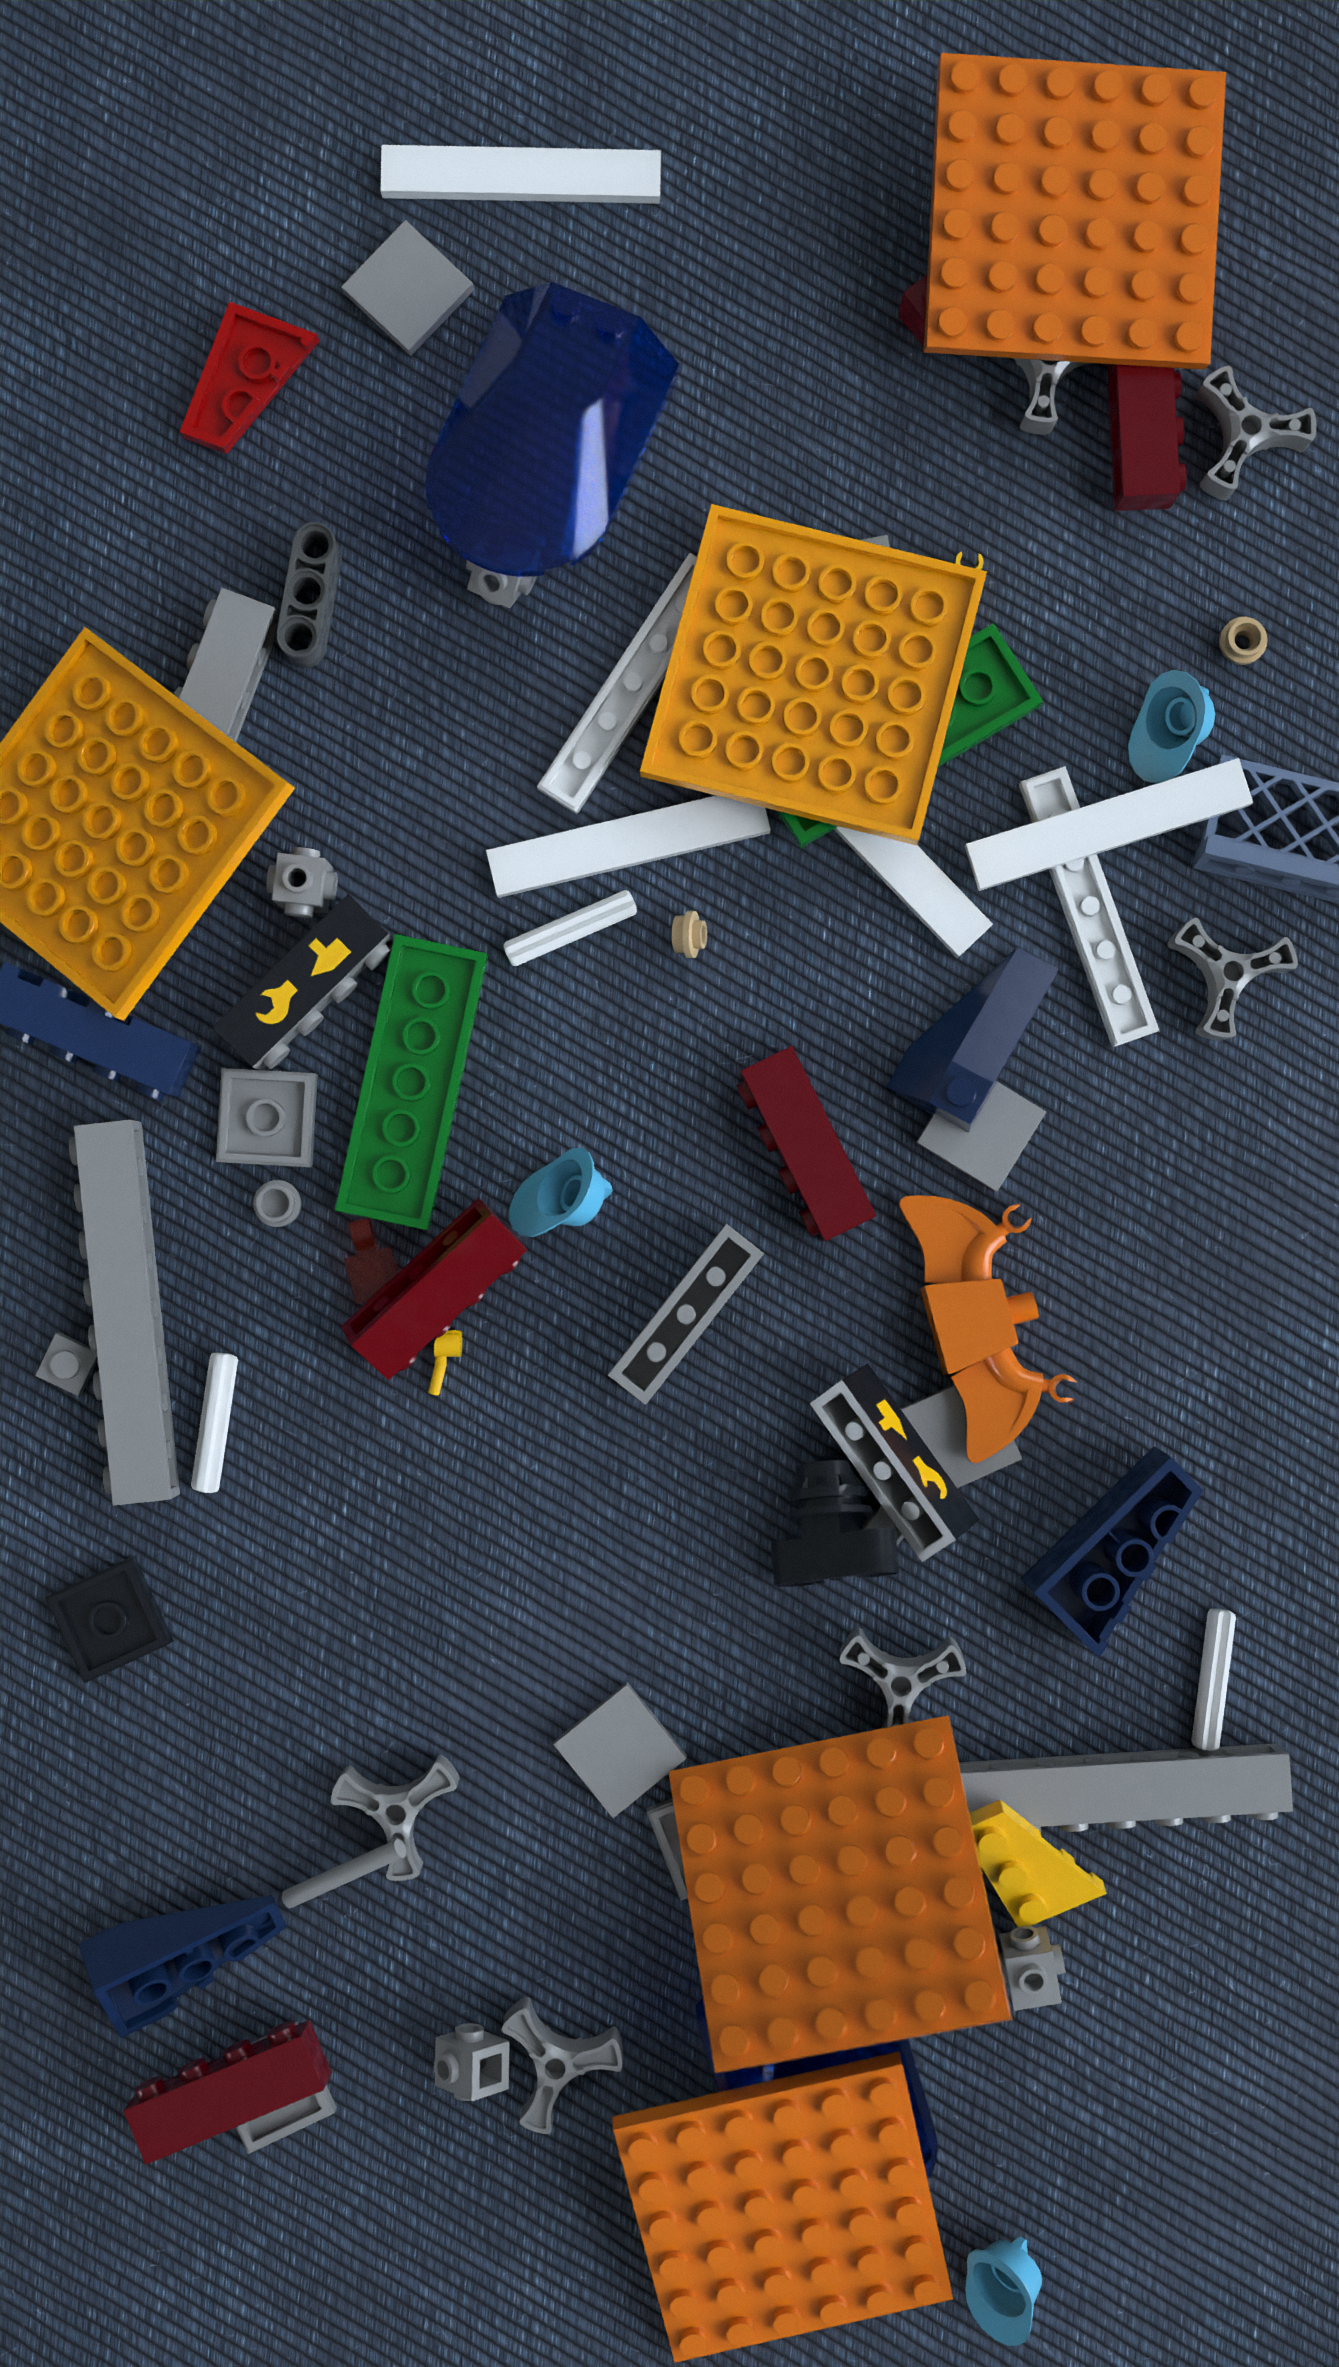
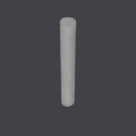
(344, 1873)

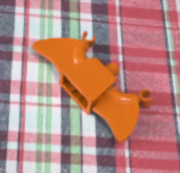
(976, 1320)

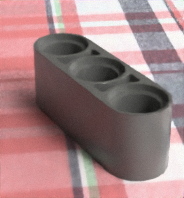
(303, 574)

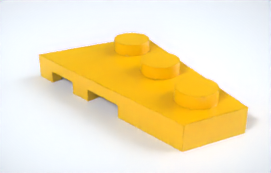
(1026, 1869)

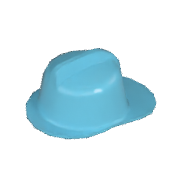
(1169, 726)
(559, 1193)
(1003, 2289)

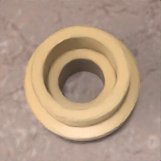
(1249, 628)
(689, 934)

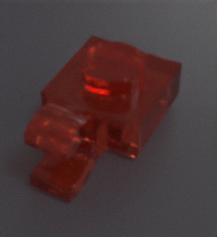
(371, 1266)

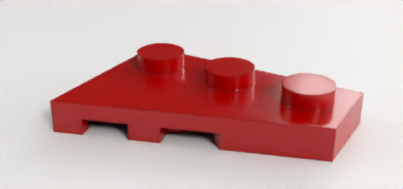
(242, 375)

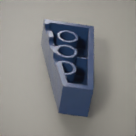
(84, 1029)
(1114, 1548)

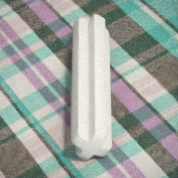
(570, 928)
(214, 1422)
(1213, 1679)

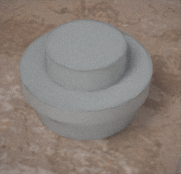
(277, 1203)

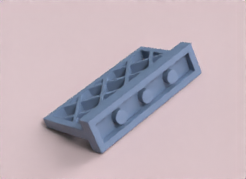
(1270, 866)

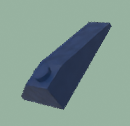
(967, 1049)
(154, 1960)

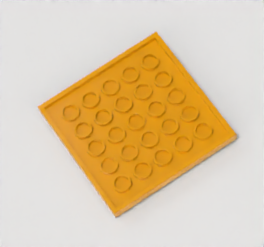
(813, 674)
(120, 821)

